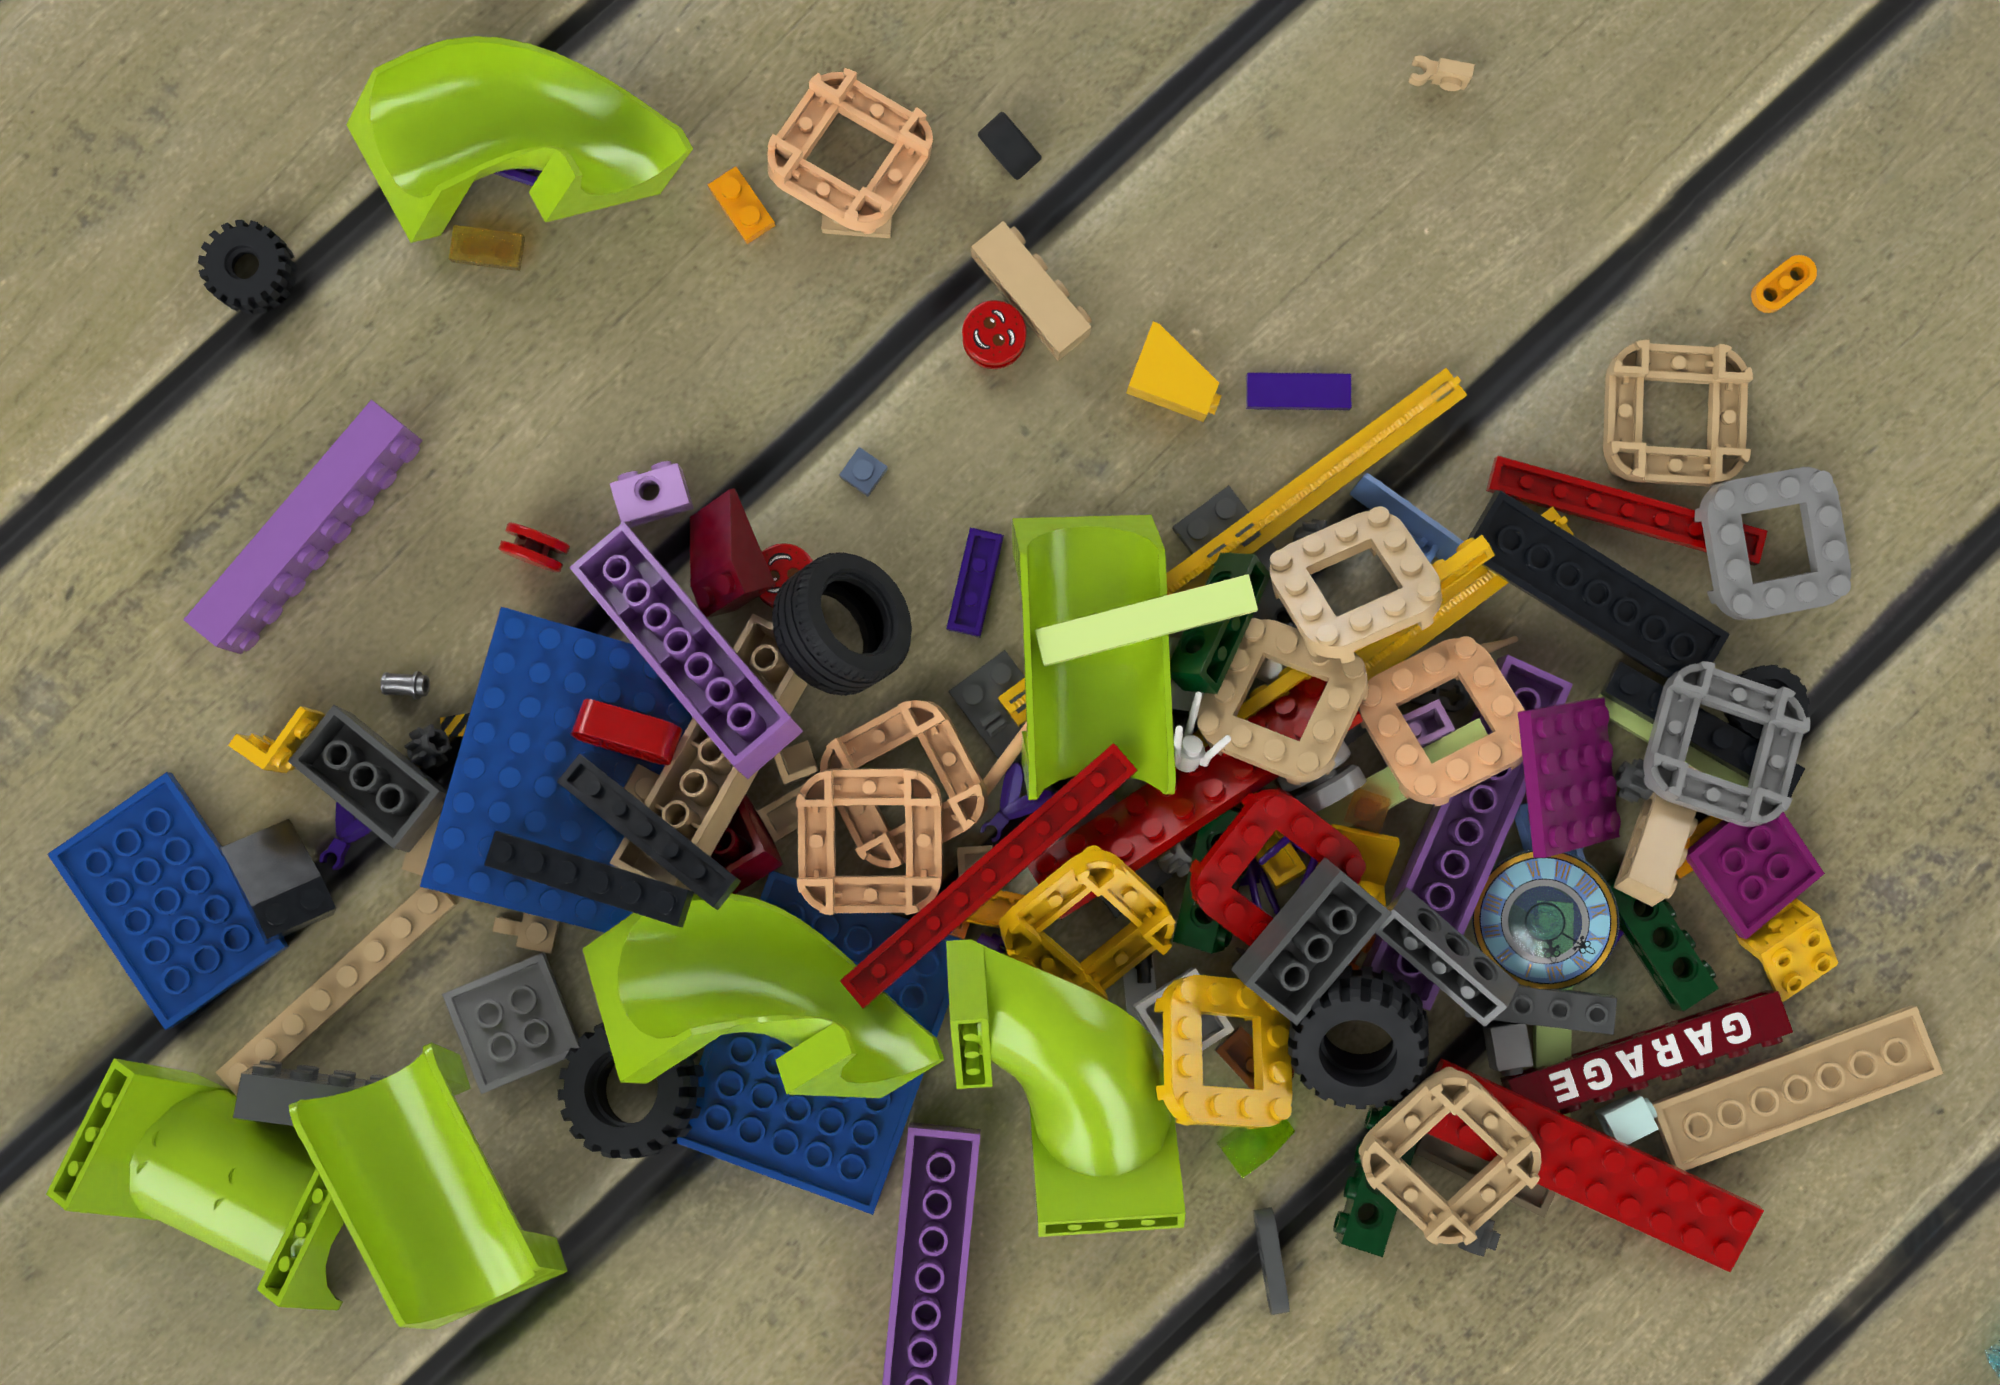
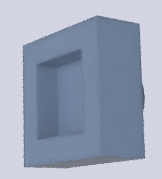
(863, 471)

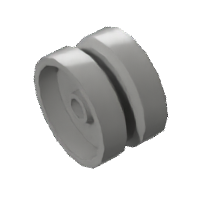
(1331, 787)

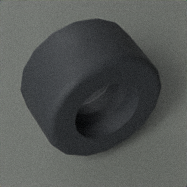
(1009, 145)

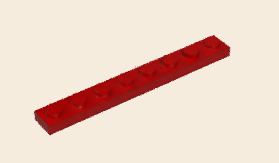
(1608, 505)

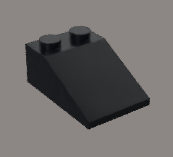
(278, 881)

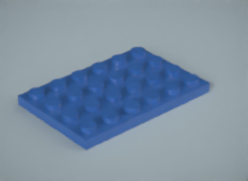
(164, 900)

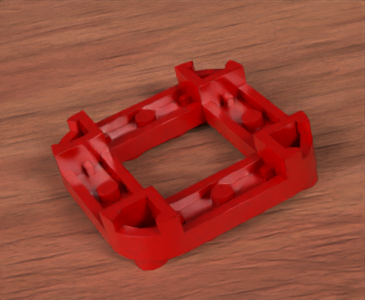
(1241, 842)

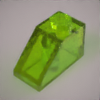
(1252, 1147)

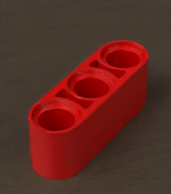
(626, 732)

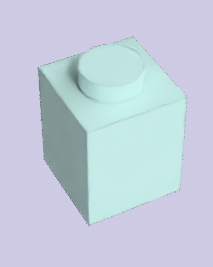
(1628, 1118)

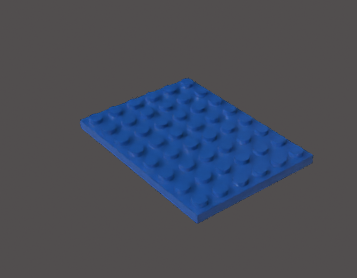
(520, 748)
(810, 1141)

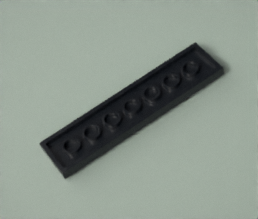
(1594, 590)

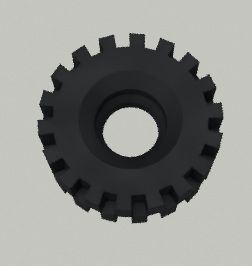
(267, 282)

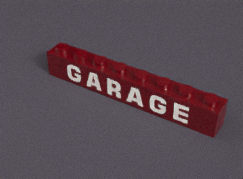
(1655, 1053)

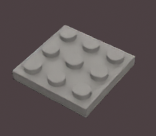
(512, 1022)

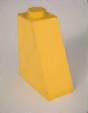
(1173, 377)

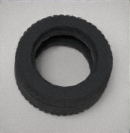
(810, 644)

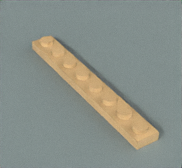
(340, 983)

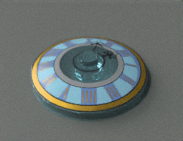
(1546, 919)

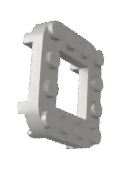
(1728, 554)
(1775, 757)

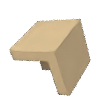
(796, 763)

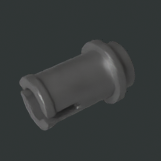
(405, 684)

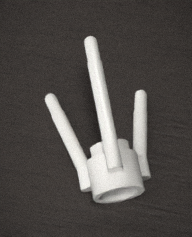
(1189, 749)

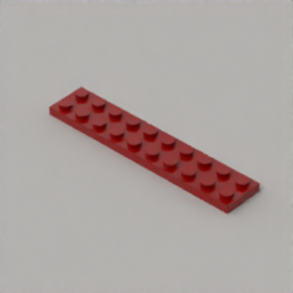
(1153, 822)
(1619, 1180)

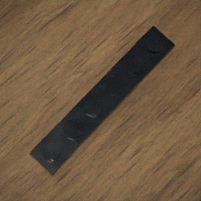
(1709, 734)
(649, 832)
(589, 878)

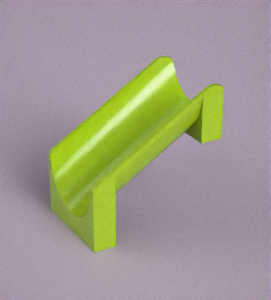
(1104, 698)
(173, 1153)
(422, 1194)

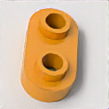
(1782, 286)

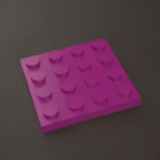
(1569, 776)

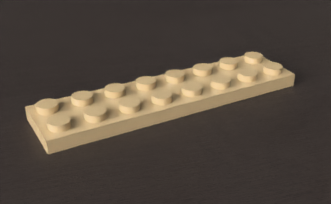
(1796, 1088)

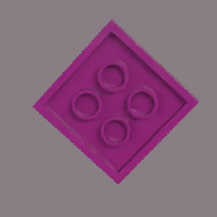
(1753, 870)

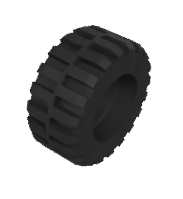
(1369, 1076)
(597, 1123)

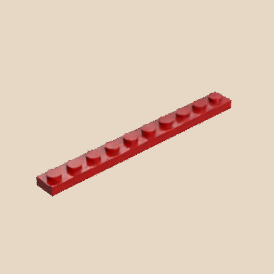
(988, 875)

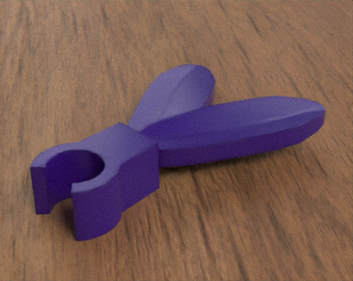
(1010, 804)
(348, 831)

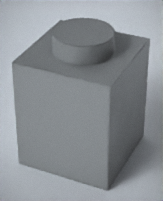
(1507, 1047)

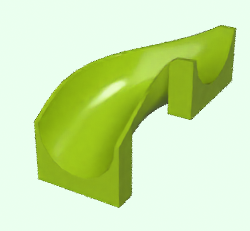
(501, 105)
(749, 972)
(1090, 1080)

